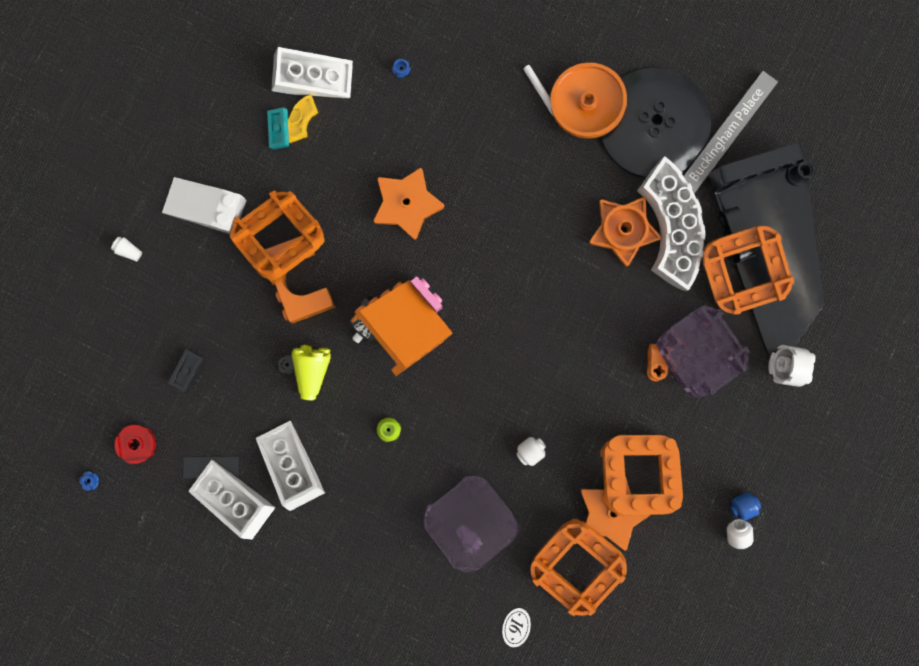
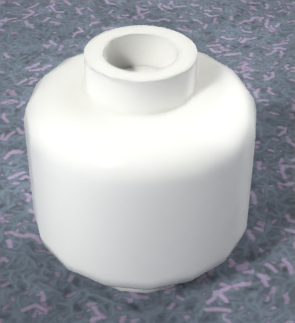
(531, 451)
(740, 534)

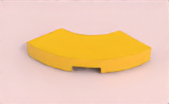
(299, 118)

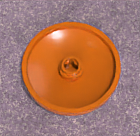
(588, 100)

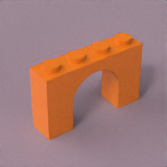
(299, 307)

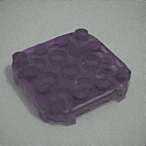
(703, 352)
(470, 524)

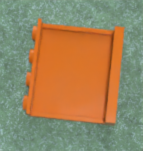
(403, 324)

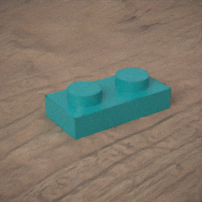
(278, 128)

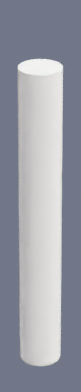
(538, 86)

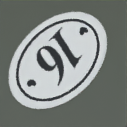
(516, 627)

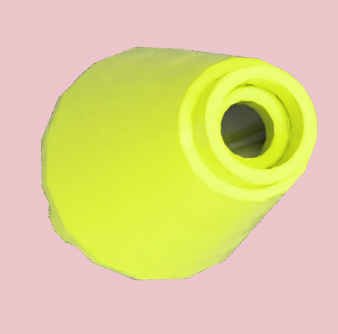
(310, 369)

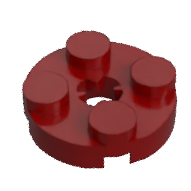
(126, 437)

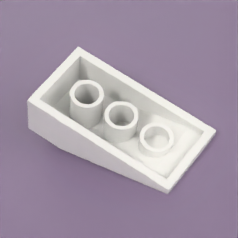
(311, 74)
(204, 205)
(289, 466)
(231, 500)

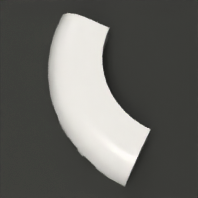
(679, 224)

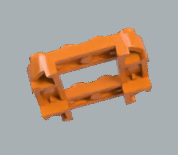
(775, 261)
(278, 265)
(614, 475)
(599, 588)

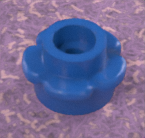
(401, 63)
(93, 478)

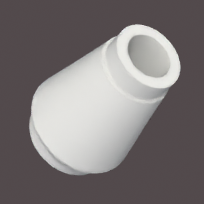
(126, 249)

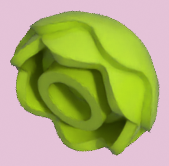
(394, 432)

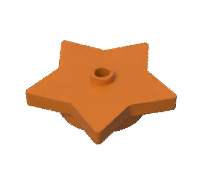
(409, 216)
(634, 219)
(599, 518)

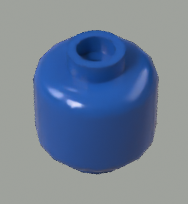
(745, 506)

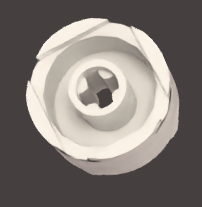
(792, 366)

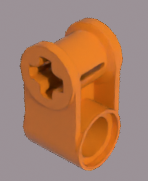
(656, 361)

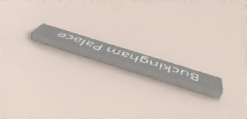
(729, 130)

